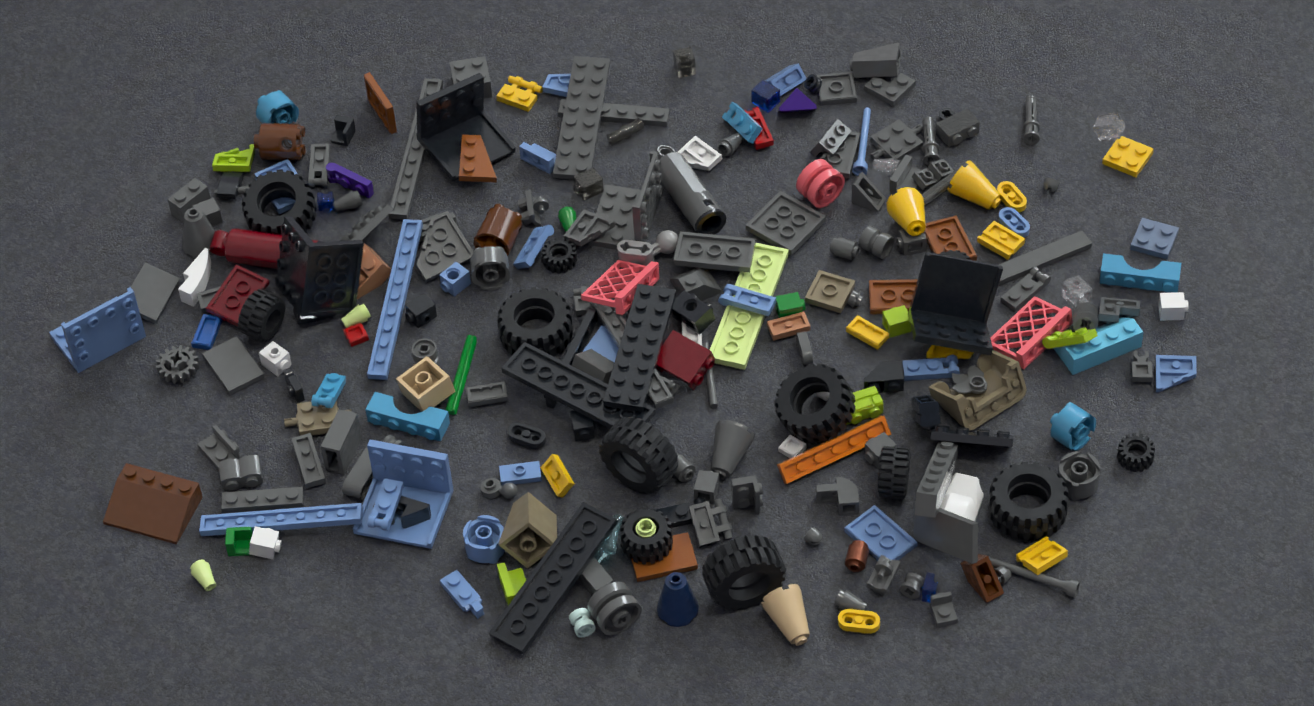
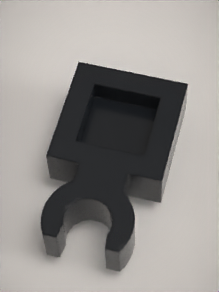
(294, 388)

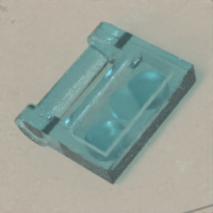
(609, 546)

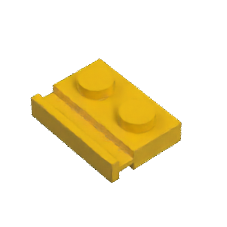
(1001, 240)
(1042, 555)

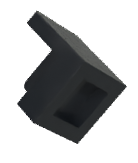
(344, 130)

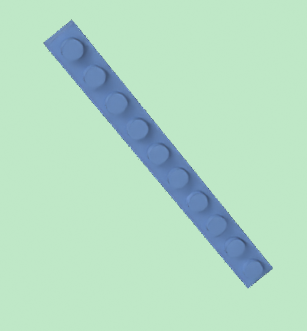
(395, 300)

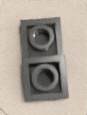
(933, 174)

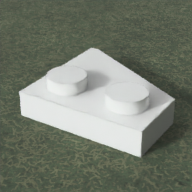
(700, 154)

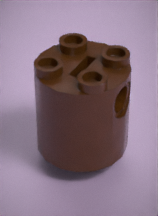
(274, 143)
(499, 228)

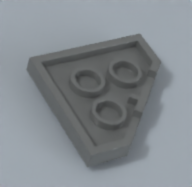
(442, 247)

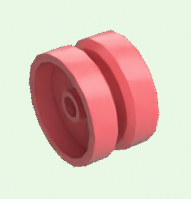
(820, 183)

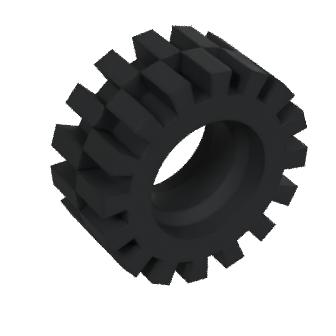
(562, 263)
(1139, 443)

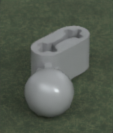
(644, 252)

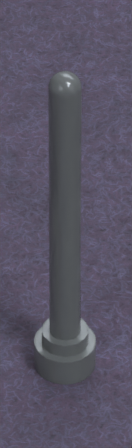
(1069, 587)

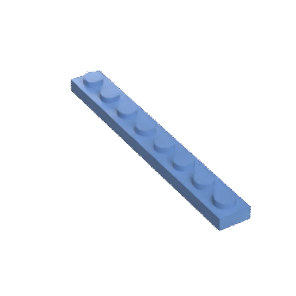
(283, 518)

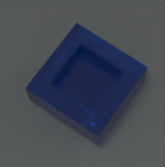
(930, 587)

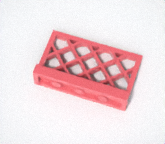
(623, 299)
(1031, 348)

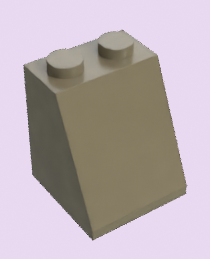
(529, 530)

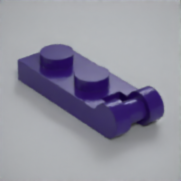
(349, 179)

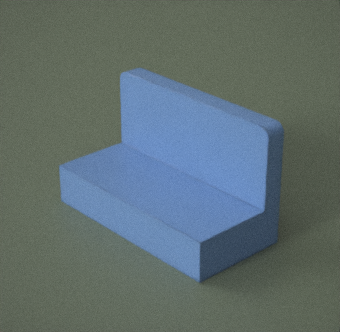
(787, 78)
(538, 156)

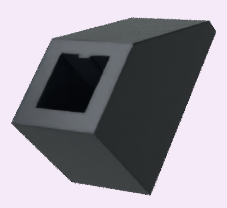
(886, 377)

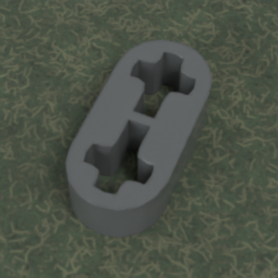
(804, 348)

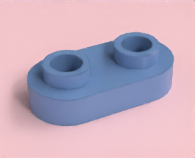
(1016, 223)

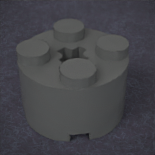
(490, 267)
(1080, 474)

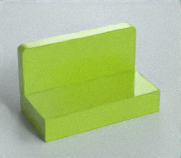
(510, 581)

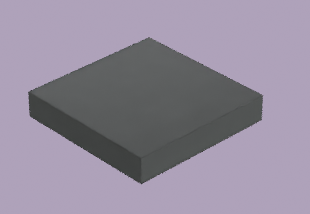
(837, 88)

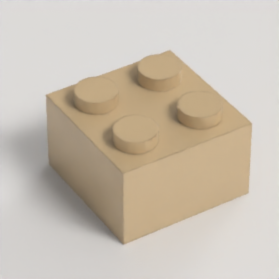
(425, 384)

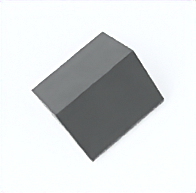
(594, 365)

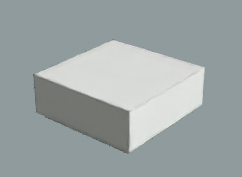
(792, 447)

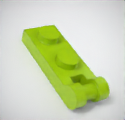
(1068, 338)

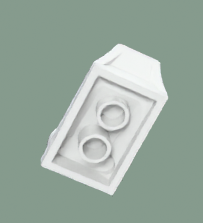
(963, 496)

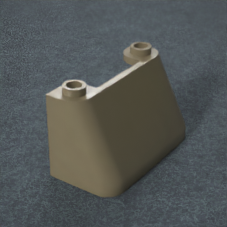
(1004, 389)

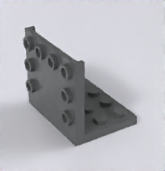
(630, 208)

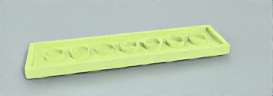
(739, 326)

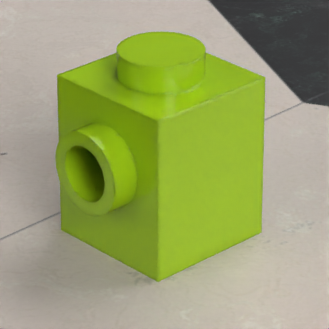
(896, 321)

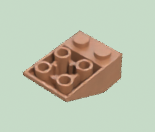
(372, 273)

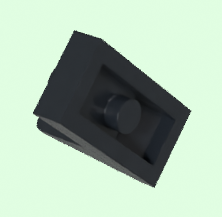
(412, 511)

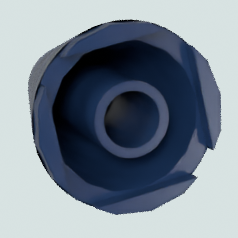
(677, 601)

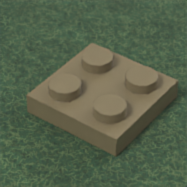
(830, 291)

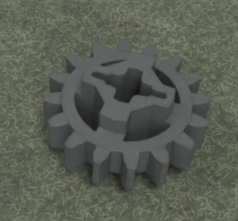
(177, 364)

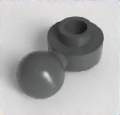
(492, 488)

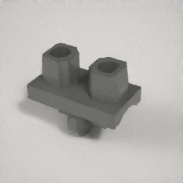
(534, 206)
(883, 575)

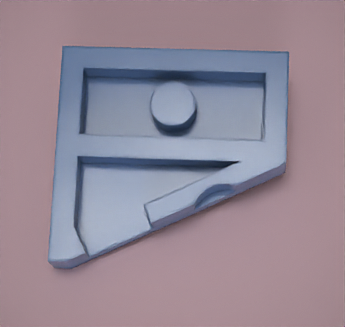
(1173, 370)

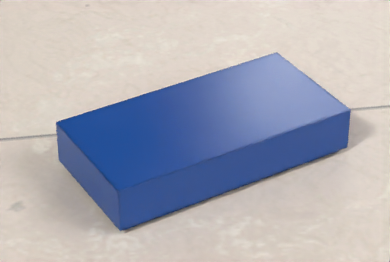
(206, 332)

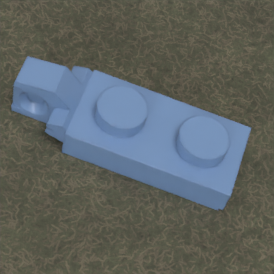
(462, 593)

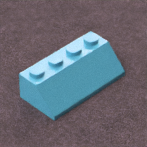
(1110, 343)

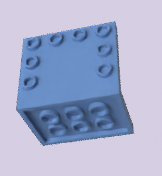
(100, 331)
(425, 479)

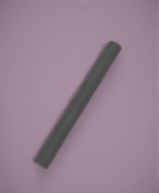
(711, 384)

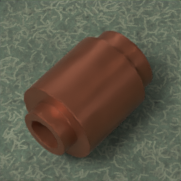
(857, 556)

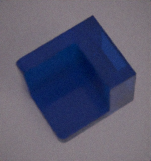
(765, 96)

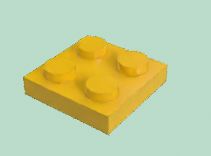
(1127, 156)

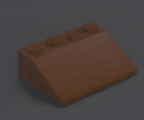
(152, 503)

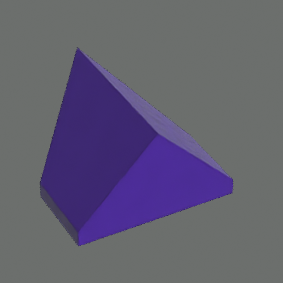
(797, 102)

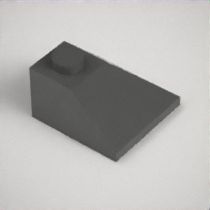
(698, 282)

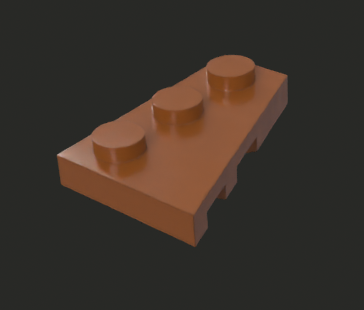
(474, 161)

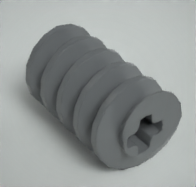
(1086, 316)

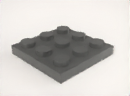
(785, 222)

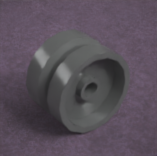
(614, 608)

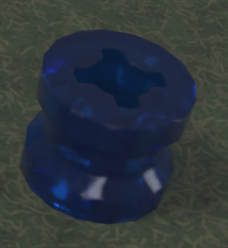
(325, 201)

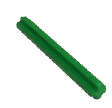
(461, 374)

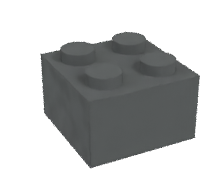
(468, 67)

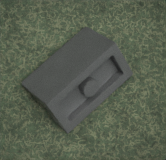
(903, 175)

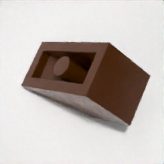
(983, 578)

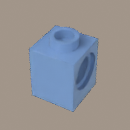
(454, 279)

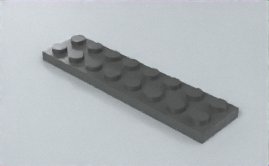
(581, 116)

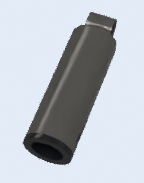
(689, 192)

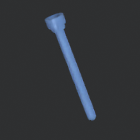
(860, 164)

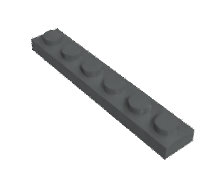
(628, 113)

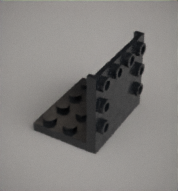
(454, 113)
(319, 275)
(954, 303)

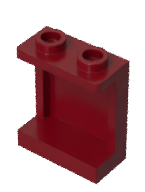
(684, 359)

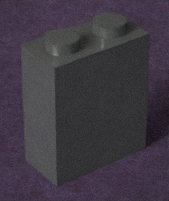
(341, 442)

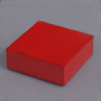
(356, 334)

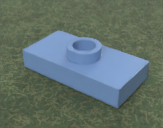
(520, 473)

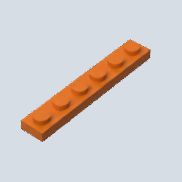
(832, 450)

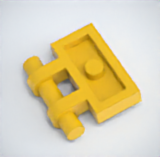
(517, 97)

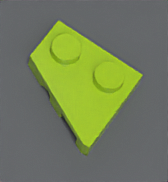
(234, 160)

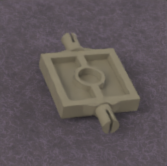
(313, 419)

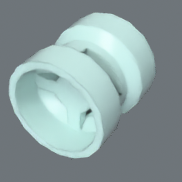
(581, 620)

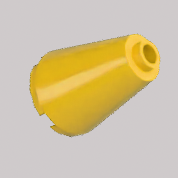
(974, 186)
(908, 210)

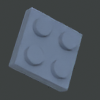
(1154, 238)

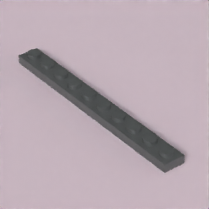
(411, 162)

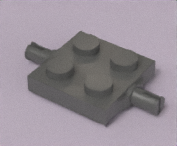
(896, 141)

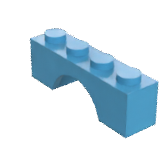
(1161, 278)
(430, 423)

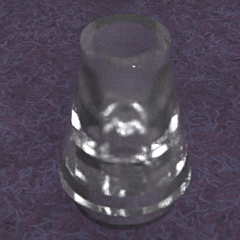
(886, 165)

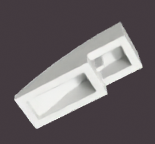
(196, 278)

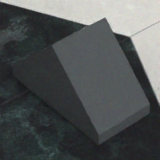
(866, 194)

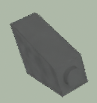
(877, 62)

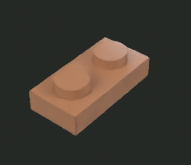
(788, 325)

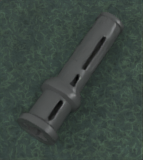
(1031, 124)
(930, 146)

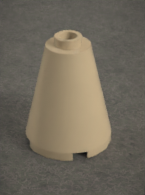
(788, 613)

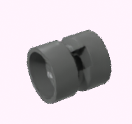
(877, 242)
(423, 348)

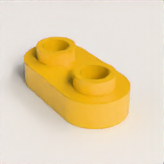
(1014, 198)
(859, 621)

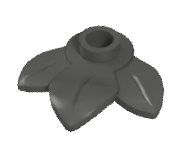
(970, 382)

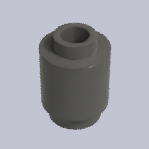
(844, 248)
(685, 469)

